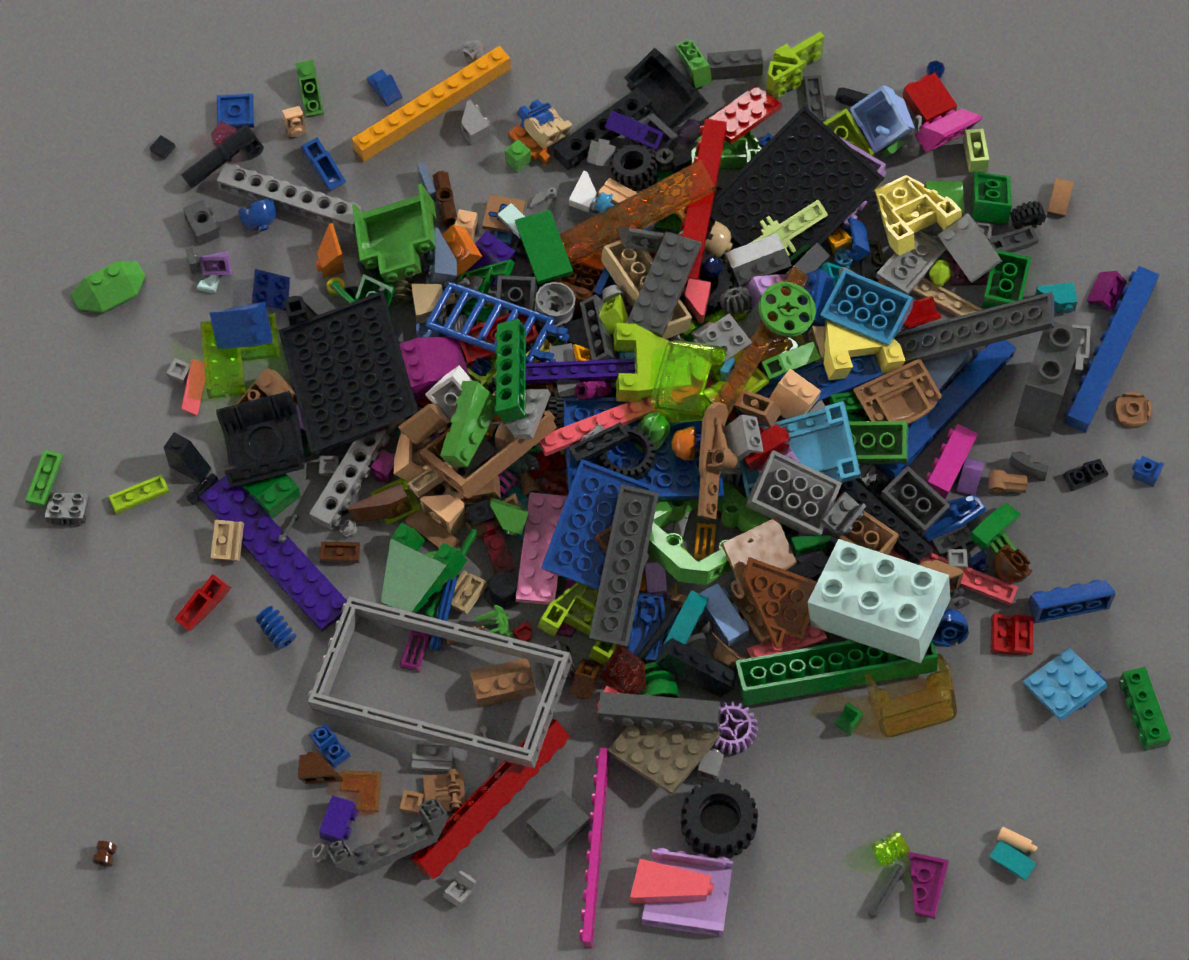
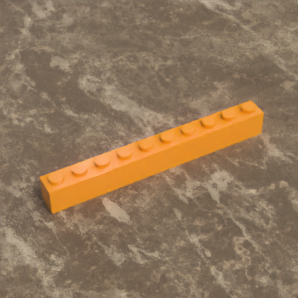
(431, 103)

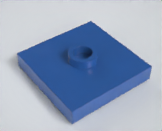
(236, 110)

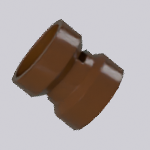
(104, 853)

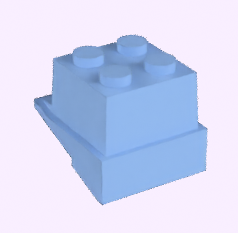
(882, 118)

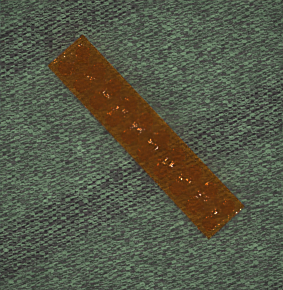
(637, 211)

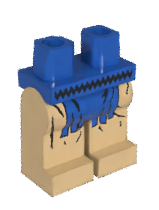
(543, 123)

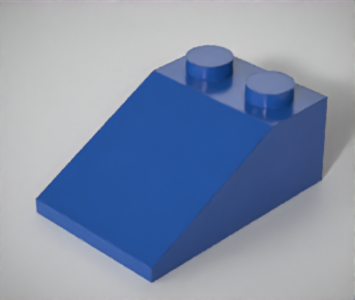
(242, 326)

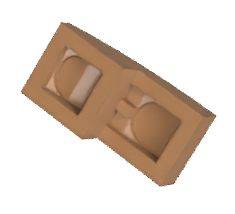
(1060, 197)

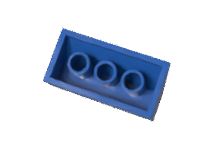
(1071, 601)

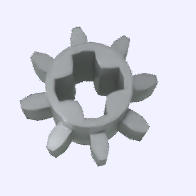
(473, 50)
(867, 474)

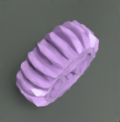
(746, 722)

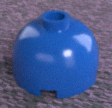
(258, 215)
(951, 628)

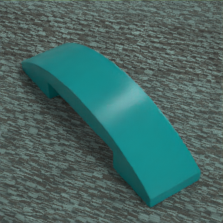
(688, 617)

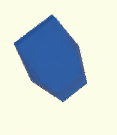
(958, 515)
(647, 619)

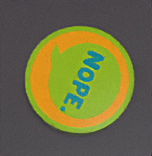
(331, 291)

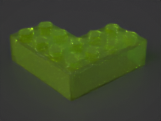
(225, 366)

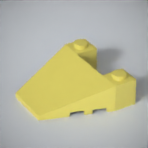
(910, 208)
(844, 343)

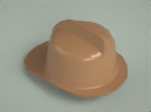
(726, 655)

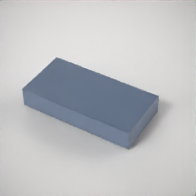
(426, 180)

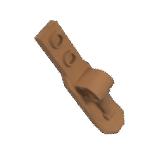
(713, 458)

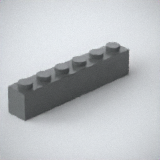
(659, 712)

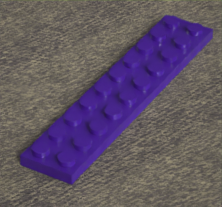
(281, 561)

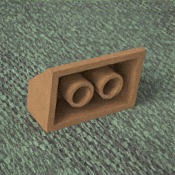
(870, 534)
(502, 682)

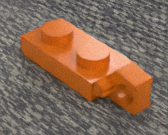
(537, 151)

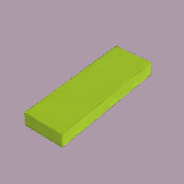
(138, 494)

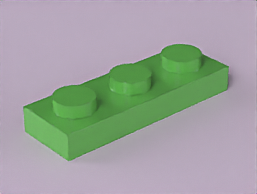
(44, 478)

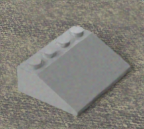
(793, 494)

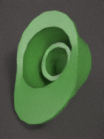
(656, 427)

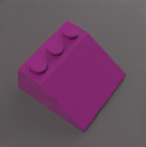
(430, 360)

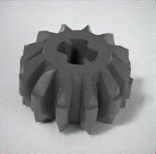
(735, 300)

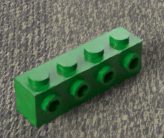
(1144, 708)

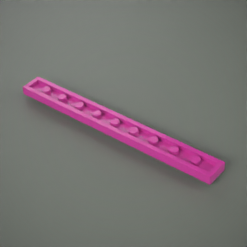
(595, 837)

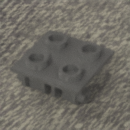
(66, 506)

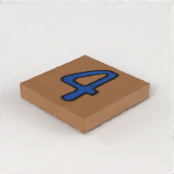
(496, 205)

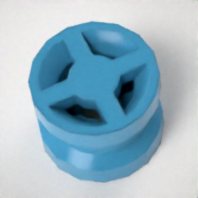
(842, 255)

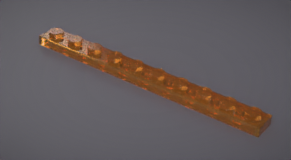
(754, 352)

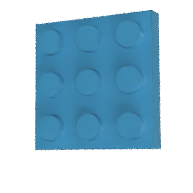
(1065, 684)

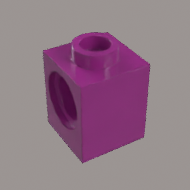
(383, 467)

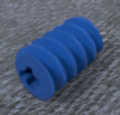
(274, 628)

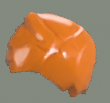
(684, 443)

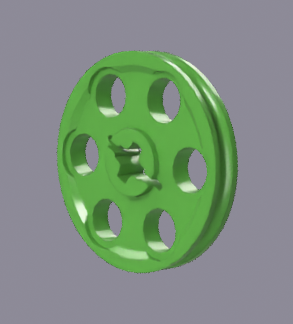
(792, 304)

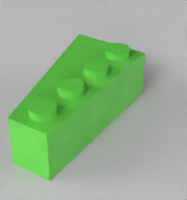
(468, 424)

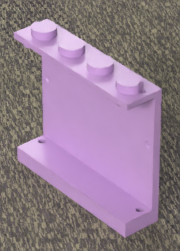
(695, 916)

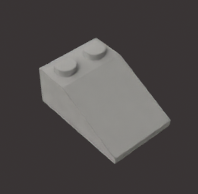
(969, 247)

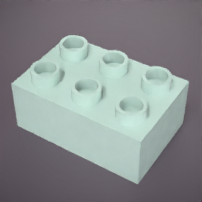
(879, 600)

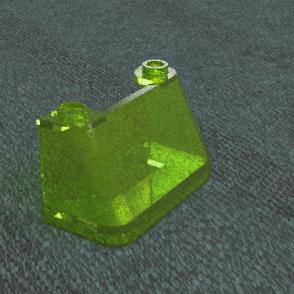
(683, 380)

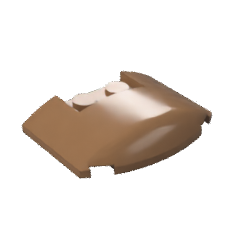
(900, 394)

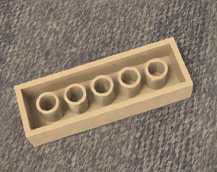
(629, 270)

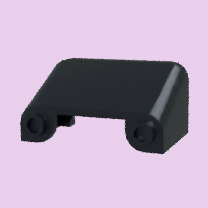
(667, 88)

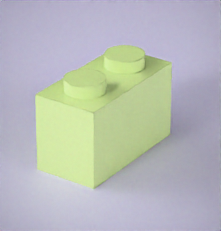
(976, 150)

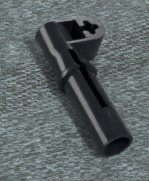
(241, 140)

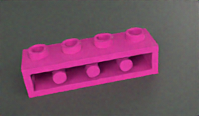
(951, 460)

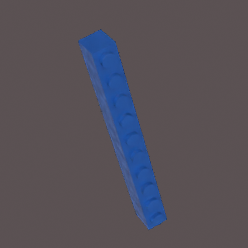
(1112, 348)
(953, 401)

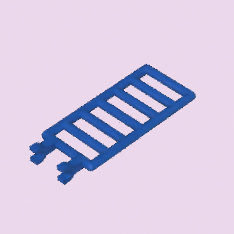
(535, 352)

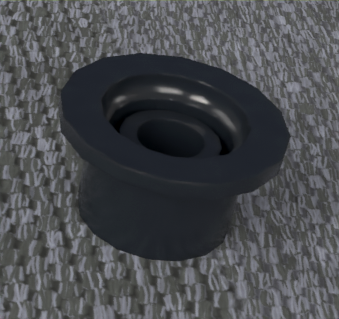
(502, 590)

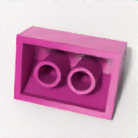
(946, 128)

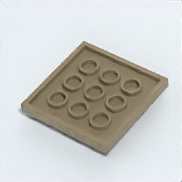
(662, 754)

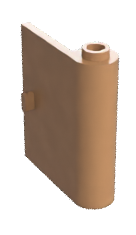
(767, 545)

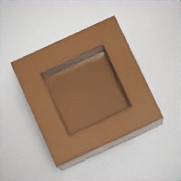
(411, 801)

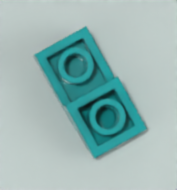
(1012, 860)

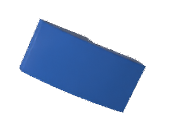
(329, 745)

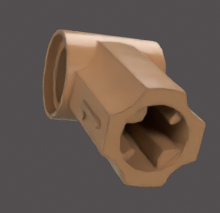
(1001, 482)

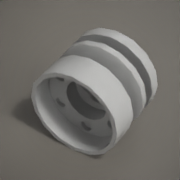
(555, 301)

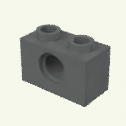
(204, 231)

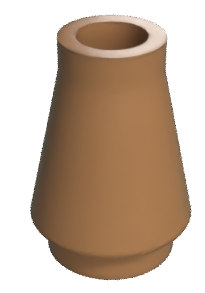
(528, 484)

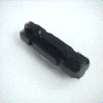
(193, 497)

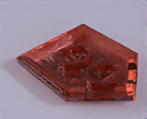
(624, 672)

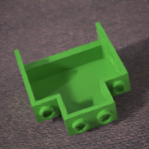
(396, 235)

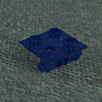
(270, 289)

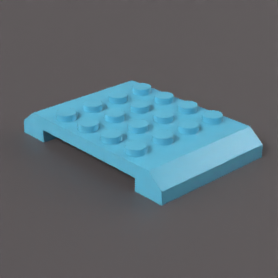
(820, 442)

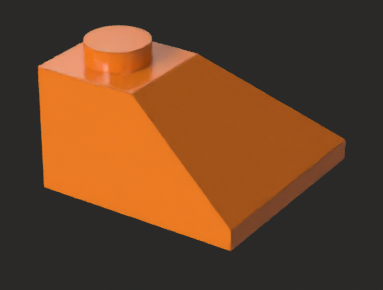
(329, 254)

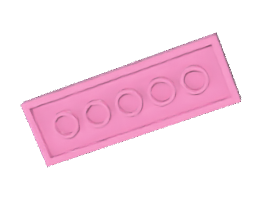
(534, 583)

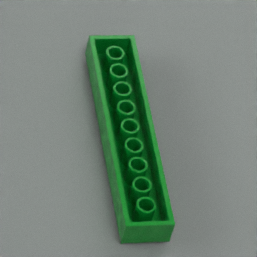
(823, 670)

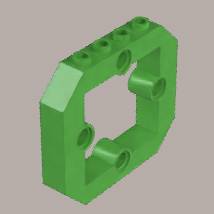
(668, 548)

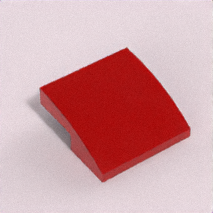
(1012, 634)

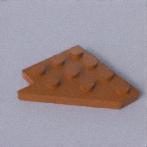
(779, 598)

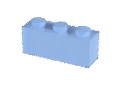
(725, 616)

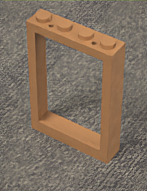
(491, 468)

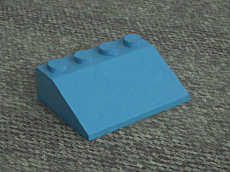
(867, 307)

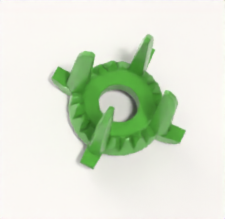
(500, 619)

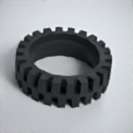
(642, 469)

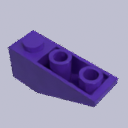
(634, 130)

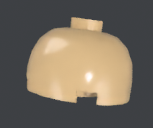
(718, 240)

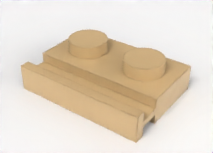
(227, 540)
(467, 592)

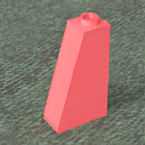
(667, 883)

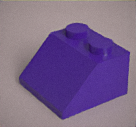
(493, 252)

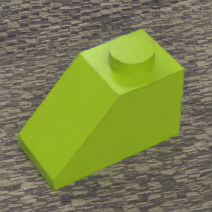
(613, 312)

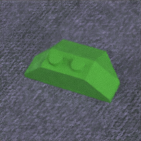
(109, 287)

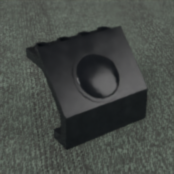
(262, 438)

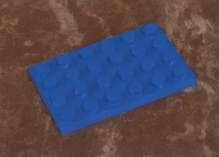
(585, 514)

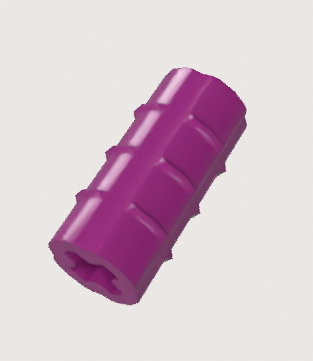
(592, 389)

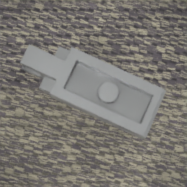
(1082, 355)

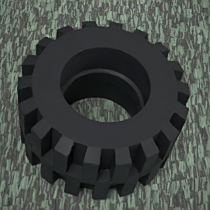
(634, 156)

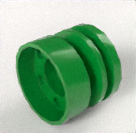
(659, 682)

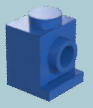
(1147, 470)

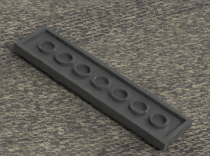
(623, 565)

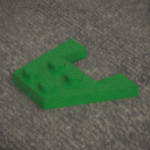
(488, 273)

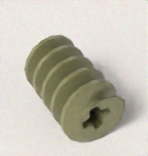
(402, 290)

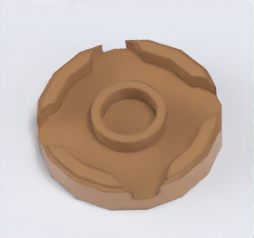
(1133, 410)

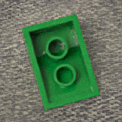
(991, 198)
(273, 493)

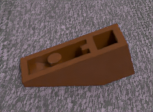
(383, 505)

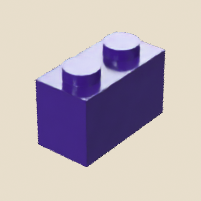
(338, 820)

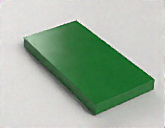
(543, 247)

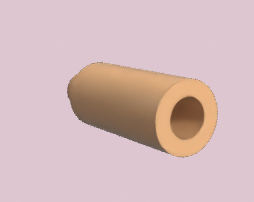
(1016, 841)

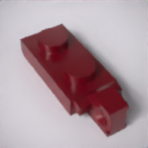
(497, 548)

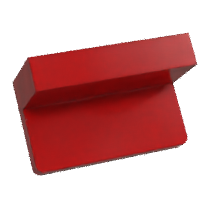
(922, 312)

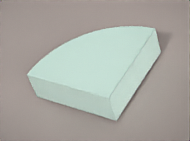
(209, 284)

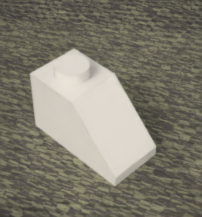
(583, 194)

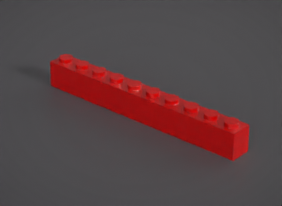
(699, 212)
(485, 805)

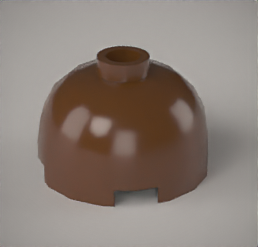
(1011, 565)

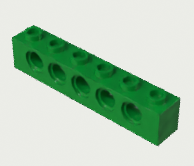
(511, 371)

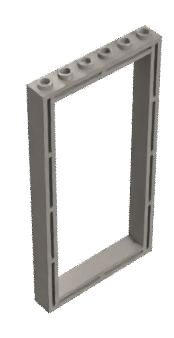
(526, 756)

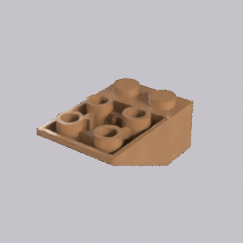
(267, 384)

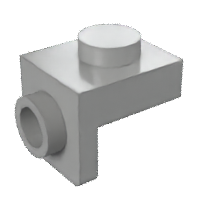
(460, 889)

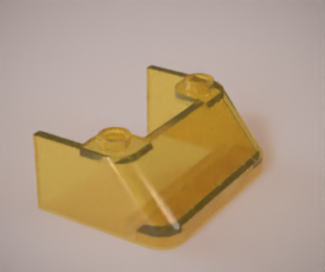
(917, 709)

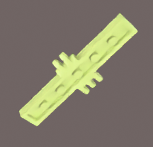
(794, 225)

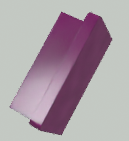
(1107, 289)

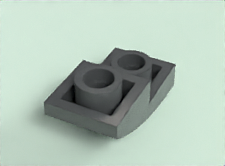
(1022, 463)

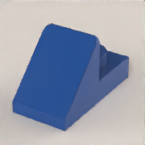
(385, 87)

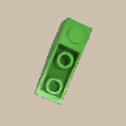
(694, 63)
(309, 88)
(792, 359)

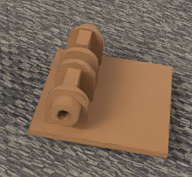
(446, 788)

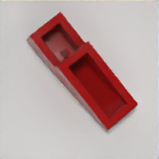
(202, 602)

